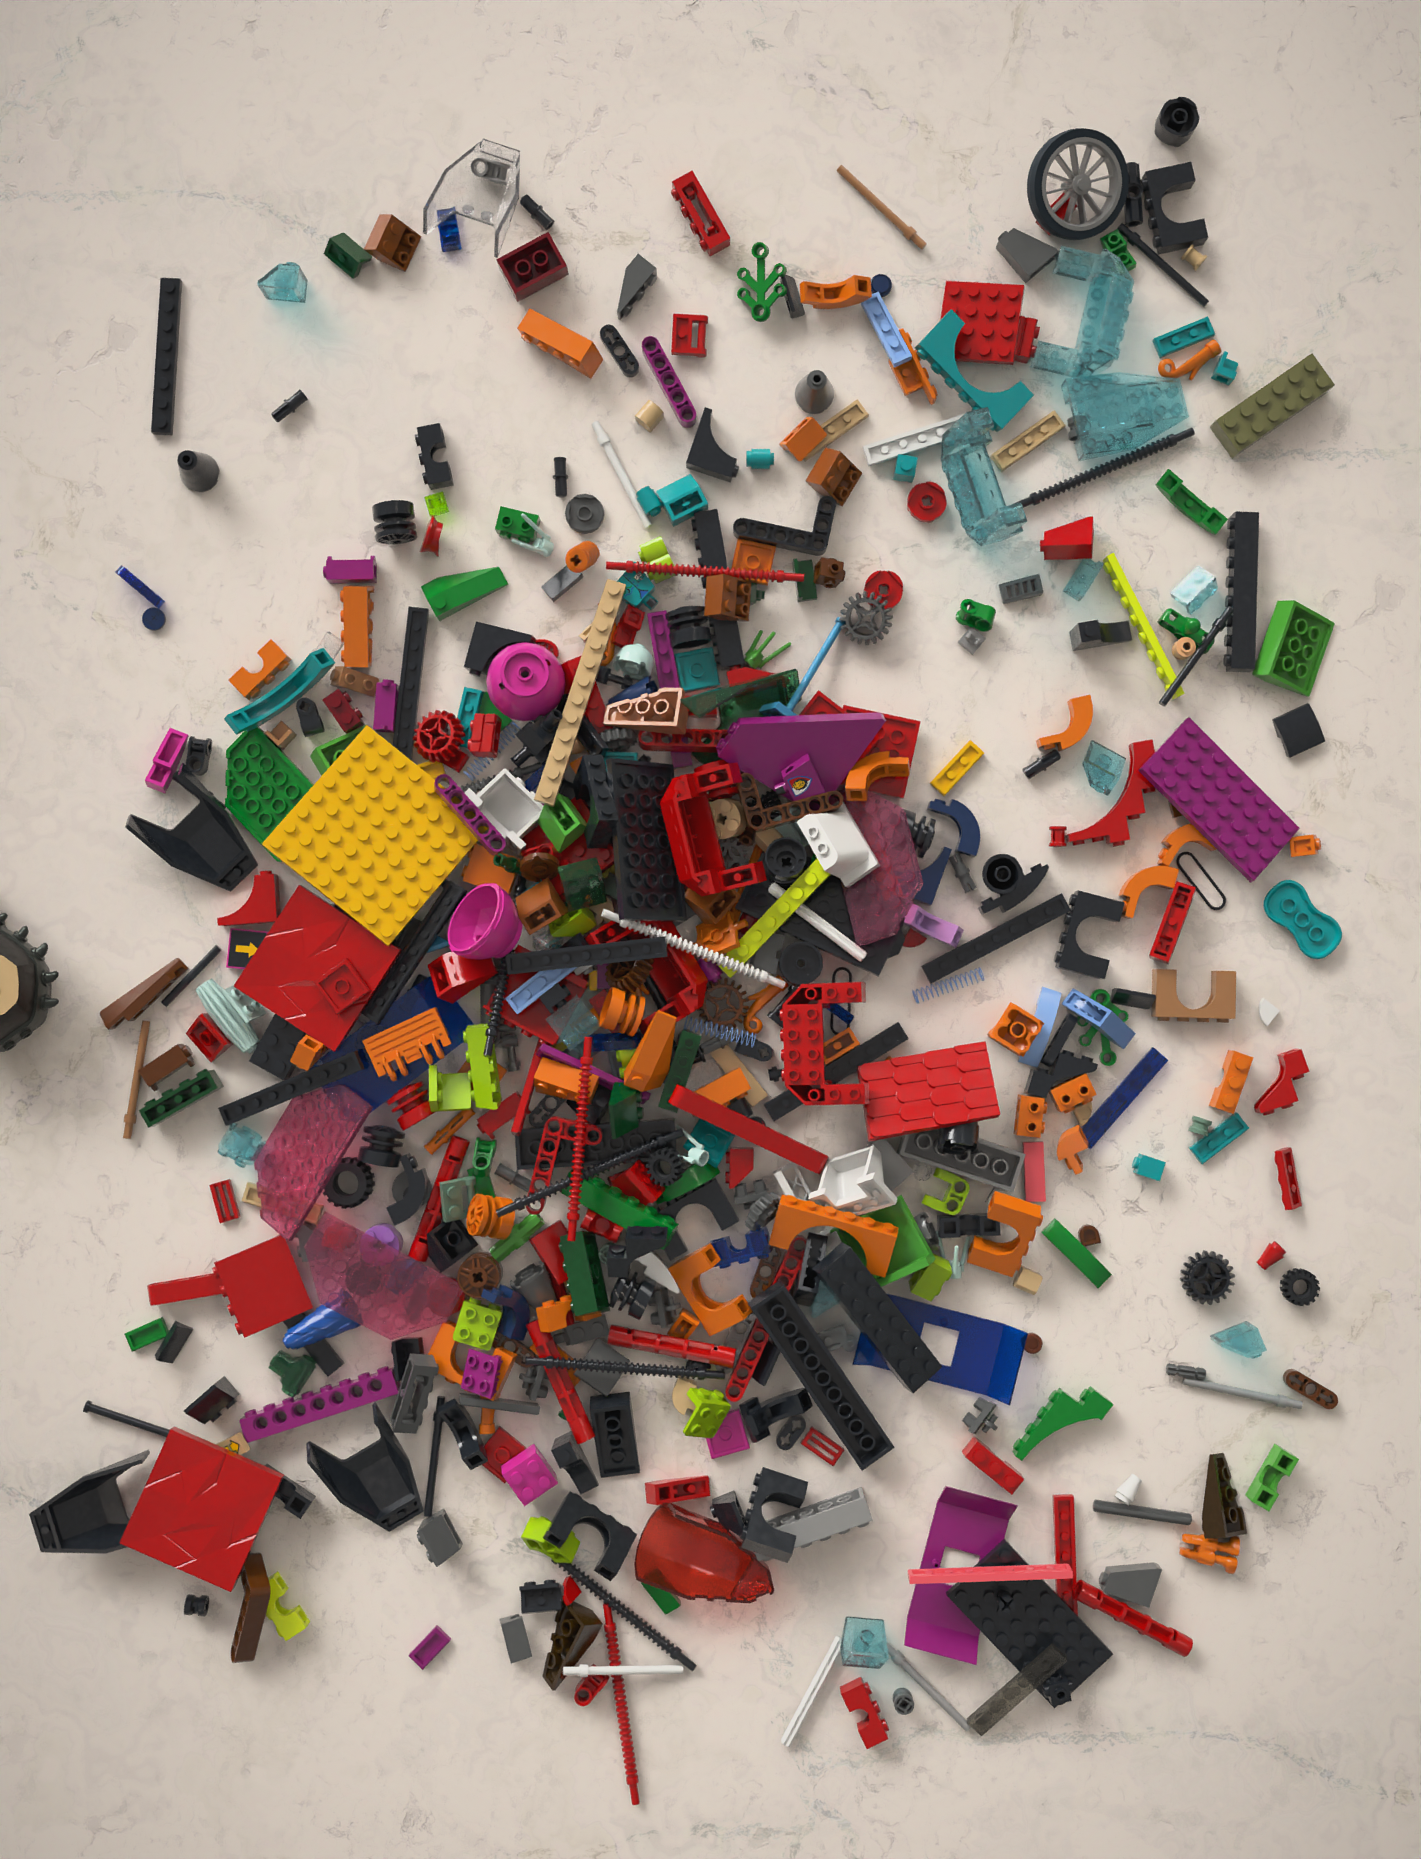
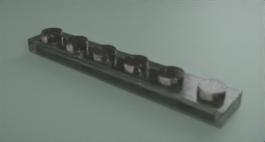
(1016, 1689)

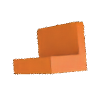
(803, 438)

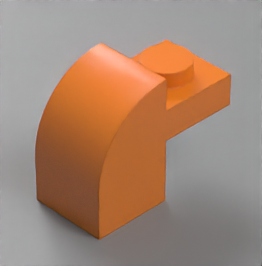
(1069, 1145)

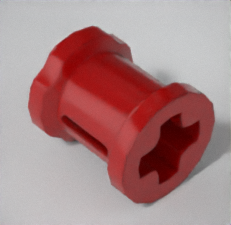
(1057, 836)

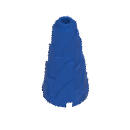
(317, 1326)

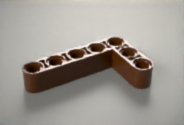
(783, 809)
(252, 1610)

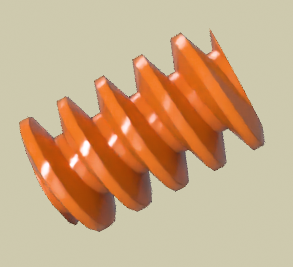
(582, 556)

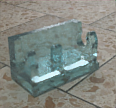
(1082, 578)

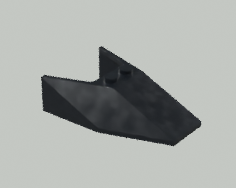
(202, 842)
(372, 1481)
(86, 1513)

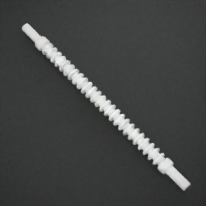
(762, 976)

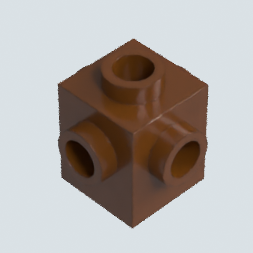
(829, 572)

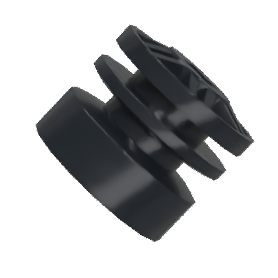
(394, 522)
(688, 632)
(921, 834)
(781, 852)
(381, 1146)
(633, 1294)

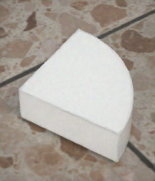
(1267, 1011)

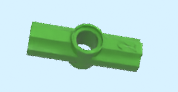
(519, 1235)

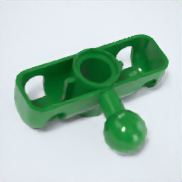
(1184, 627)

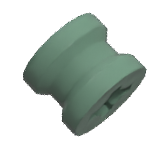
(1200, 1126)

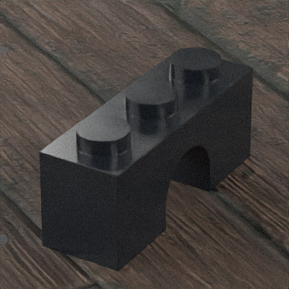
(431, 439)
(966, 1224)
(294, 1496)

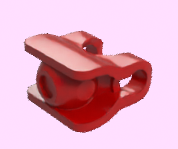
(601, 1226)

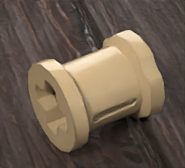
(1193, 257)

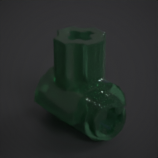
(293, 1371)

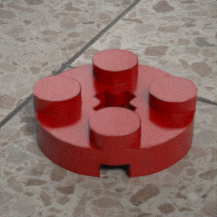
(922, 491)
(883, 579)

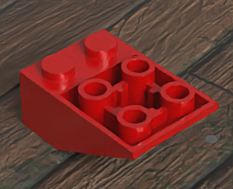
(457, 976)

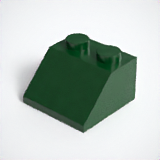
(624, 1109)

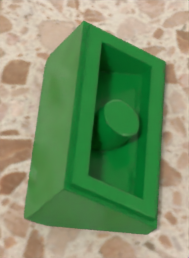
(665, 1600)

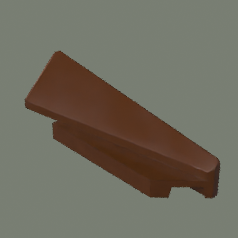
(139, 998)

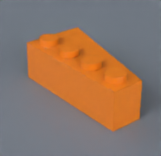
(560, 342)

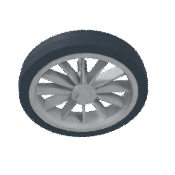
(1078, 184)

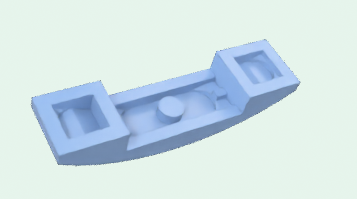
(1046, 1012)

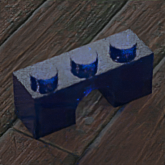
(756, 1246)

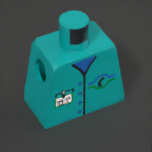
(638, 590)

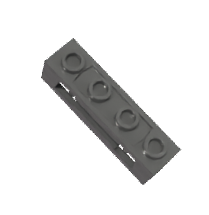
(403, 1418)

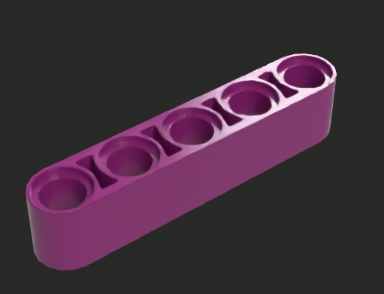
(665, 373)
(467, 805)

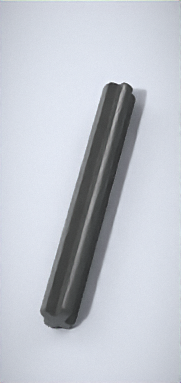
(1142, 1512)

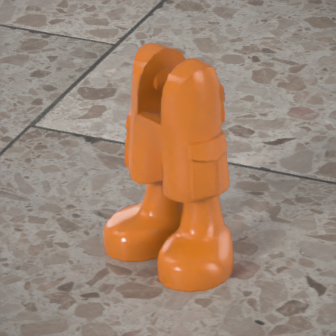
(1205, 1550)

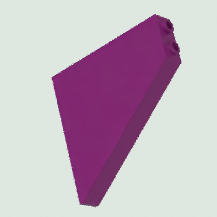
(772, 743)

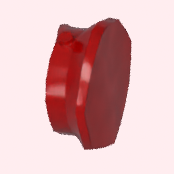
(431, 537)

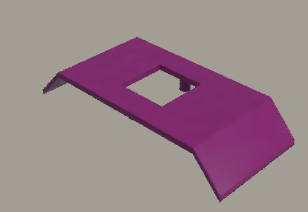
(966, 1524)

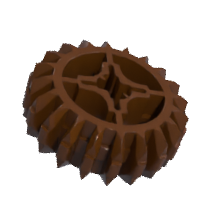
(628, 974)
(738, 1012)

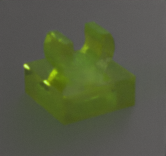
(436, 504)

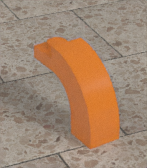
(836, 295)
(1080, 720)
(871, 769)
(1179, 837)
(1157, 876)

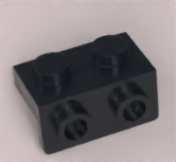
(401, 1351)
(540, 1597)

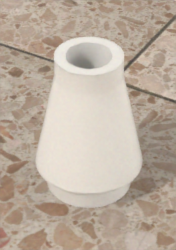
(1128, 1490)

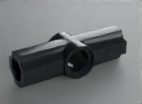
(1133, 205)

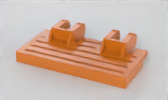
(407, 1040)

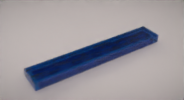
(1123, 1096)

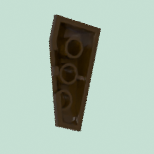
(1220, 1510)
(573, 1635)

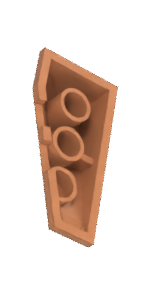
(651, 712)

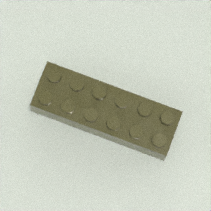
(1272, 405)

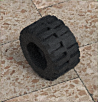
(365, 1184)

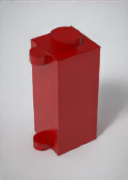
(496, 1118)

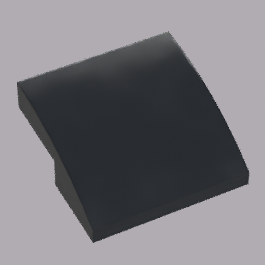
(1298, 730)

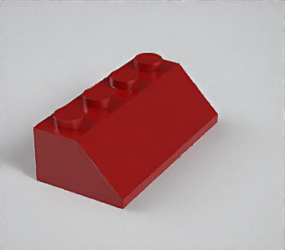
(595, 709)

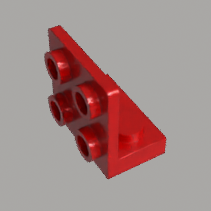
(637, 1183)

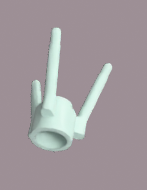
(541, 545)
(695, 1155)
(956, 1266)

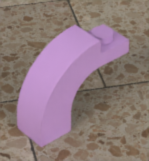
(933, 926)

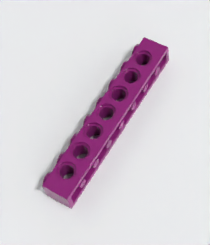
(254, 1430)

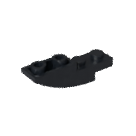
(1027, 886)

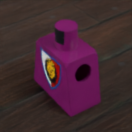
(800, 780)

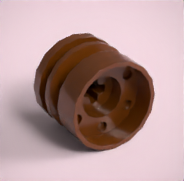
(479, 1262)

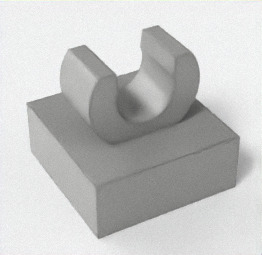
(971, 640)

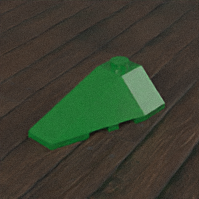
(460, 590)

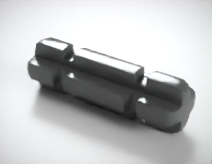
(1186, 1371)

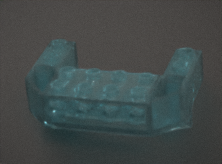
(1102, 316)
(975, 482)

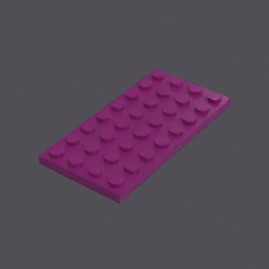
(1219, 799)

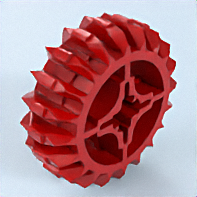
(441, 747)

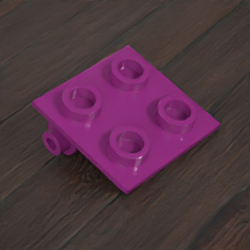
(481, 1373)

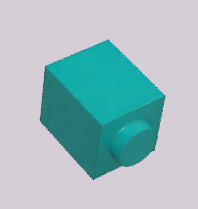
(905, 468)
(1148, 1166)

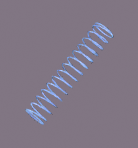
(488, 762)
(916, 999)
(706, 1022)

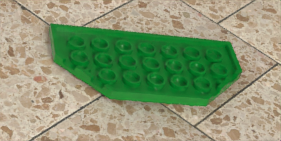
(262, 783)

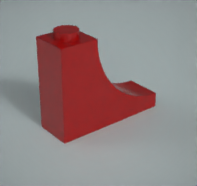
(262, 904)

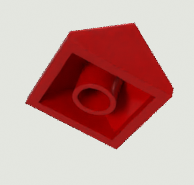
(208, 1037)

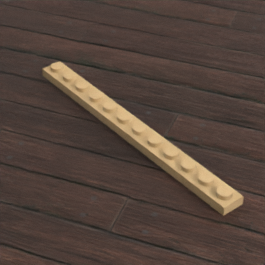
(580, 693)

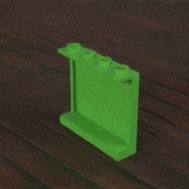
(910, 1248)

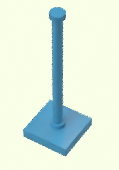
(778, 708)

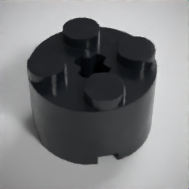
(1177, 121)
(959, 1138)

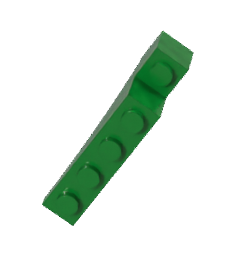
(1061, 1412)

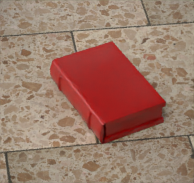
(547, 1248)

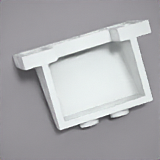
(508, 808)
(839, 844)
(854, 1183)

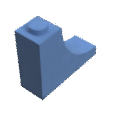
(1099, 1017)

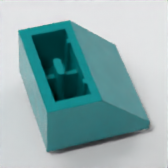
(682, 499)

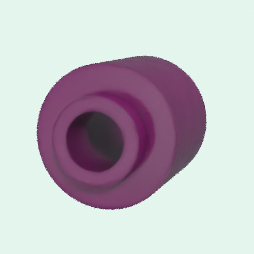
(711, 970)

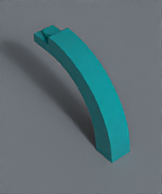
(282, 696)

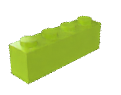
(483, 1069)

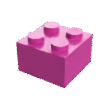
(529, 1474)

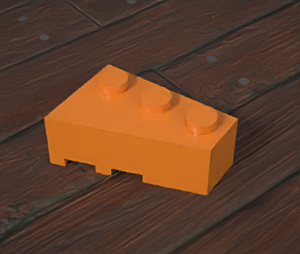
(561, 1080)
(726, 1088)

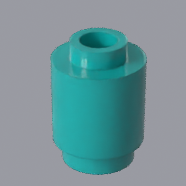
(759, 458)
(649, 501)

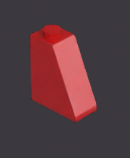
(1069, 541)

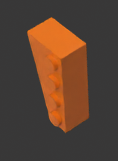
(357, 625)

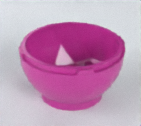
(529, 696)
(485, 924)

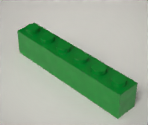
(619, 1207)

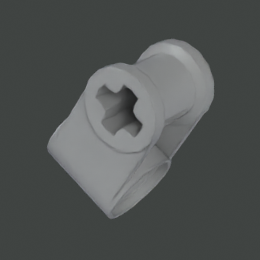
(494, 170)

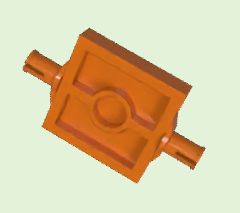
(720, 936)

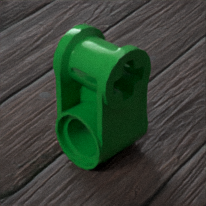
(978, 615)
(483, 1153)

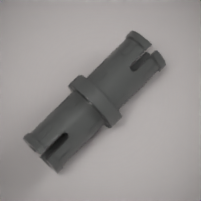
(962, 872)

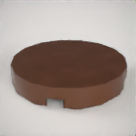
(539, 866)

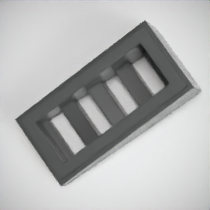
(1038, 589)

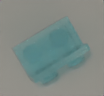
(1195, 589)

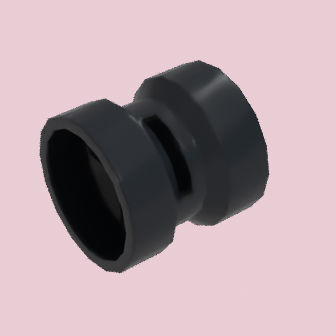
(196, 1605)

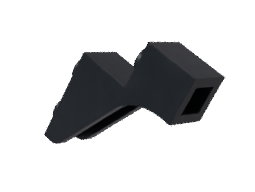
(1064, 1066)
(638, 1243)

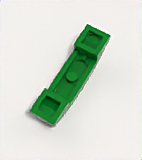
(1189, 504)
(1076, 1253)

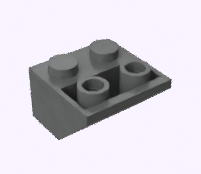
(439, 1537)

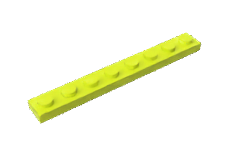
(1137, 618)
(777, 914)

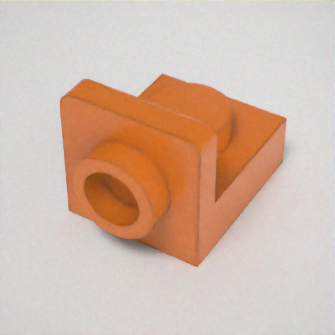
(1304, 845)

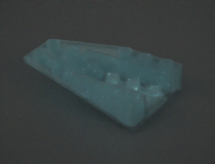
(1121, 410)

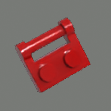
(683, 335)

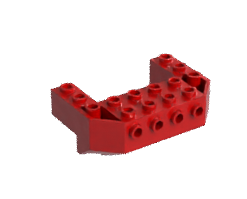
(694, 833)
(676, 976)
(805, 1044)

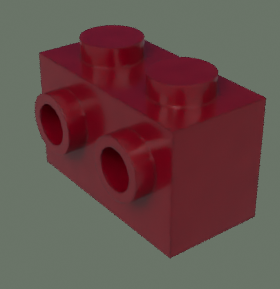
(343, 711)

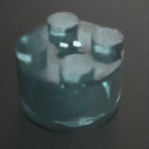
(241, 1145)

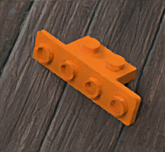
(912, 375)

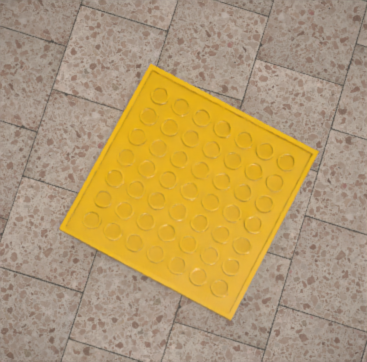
(374, 836)

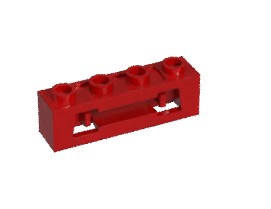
(689, 186)
(1172, 922)

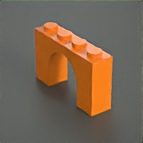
(1006, 1257)
(712, 1314)
(445, 1356)

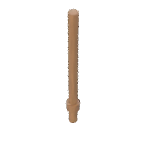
(909, 232)
(130, 1117)

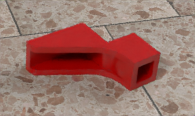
(1282, 1091)

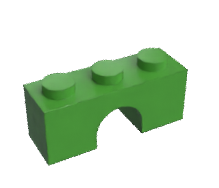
(1264, 1486)

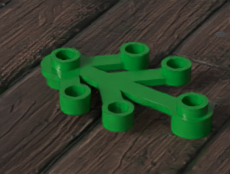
(761, 285)
(1092, 1031)

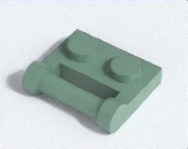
(452, 1197)

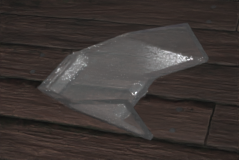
(474, 196)

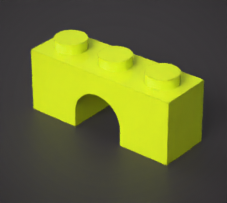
(287, 1621)

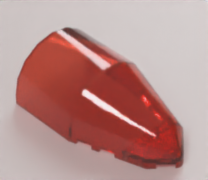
(698, 1558)

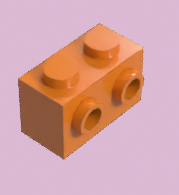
(1072, 1092)
(1029, 1116)

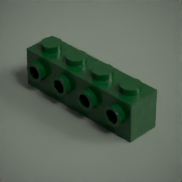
(181, 1098)

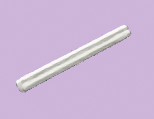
(823, 926)
(812, 1692)

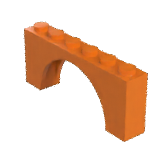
(798, 1215)

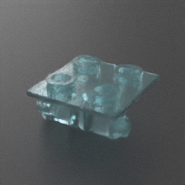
(573, 1022)

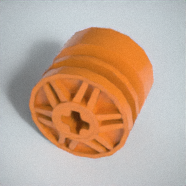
(625, 1012)
(483, 1219)

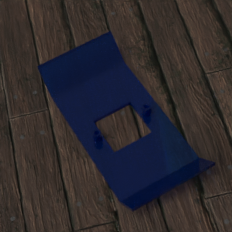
(417, 1000)
(984, 1354)

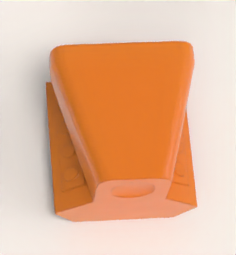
(1016, 1029)

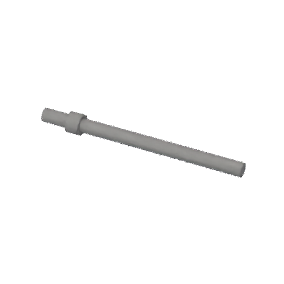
(1279, 1400)
(898, 1658)

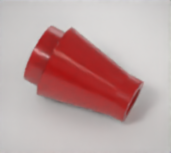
(1271, 1255)

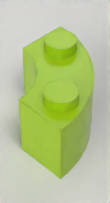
(533, 1538)

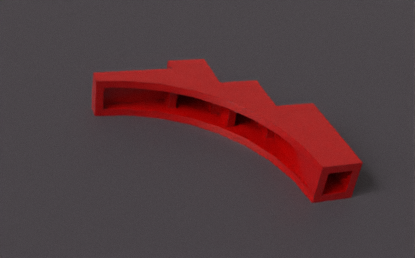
(1130, 803)

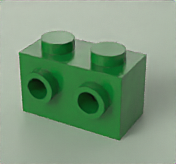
(511, 524)

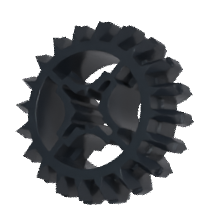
(1210, 1293)

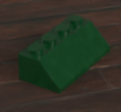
(584, 1274)

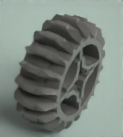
(860, 610)

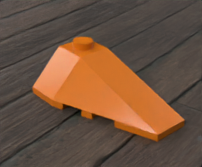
(653, 1055)

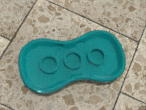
(1313, 930)

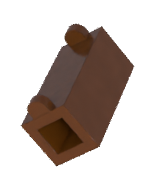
(166, 1065)

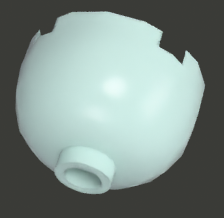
(634, 661)

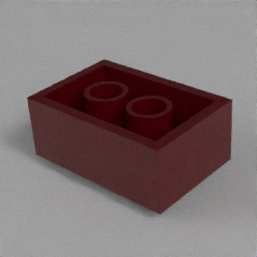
(532, 266)

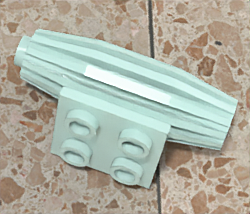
(232, 1013)

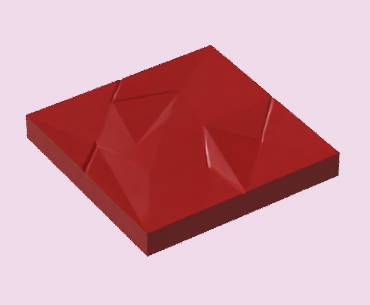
(301, 948)
(202, 1509)

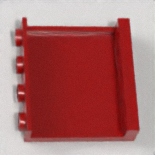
(533, 1018)
(262, 1286)

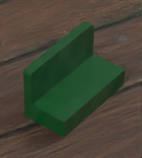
(346, 254)
(805, 590)

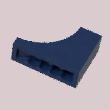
(931, 878)

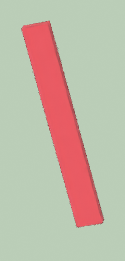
(990, 1573)

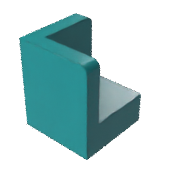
(1225, 370)

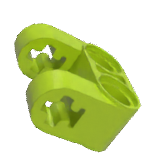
(951, 1194)

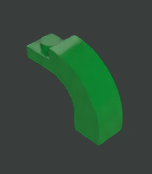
(692, 1178)

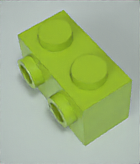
(929, 1280)

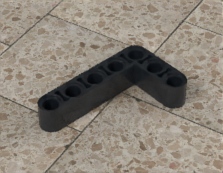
(791, 533)

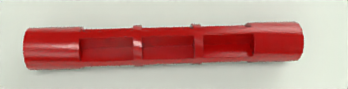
(432, 1214)
(671, 1346)
(562, 1385)
(1123, 1613)

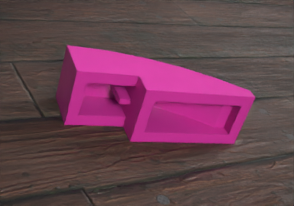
(166, 760)

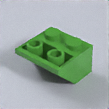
(561, 823)

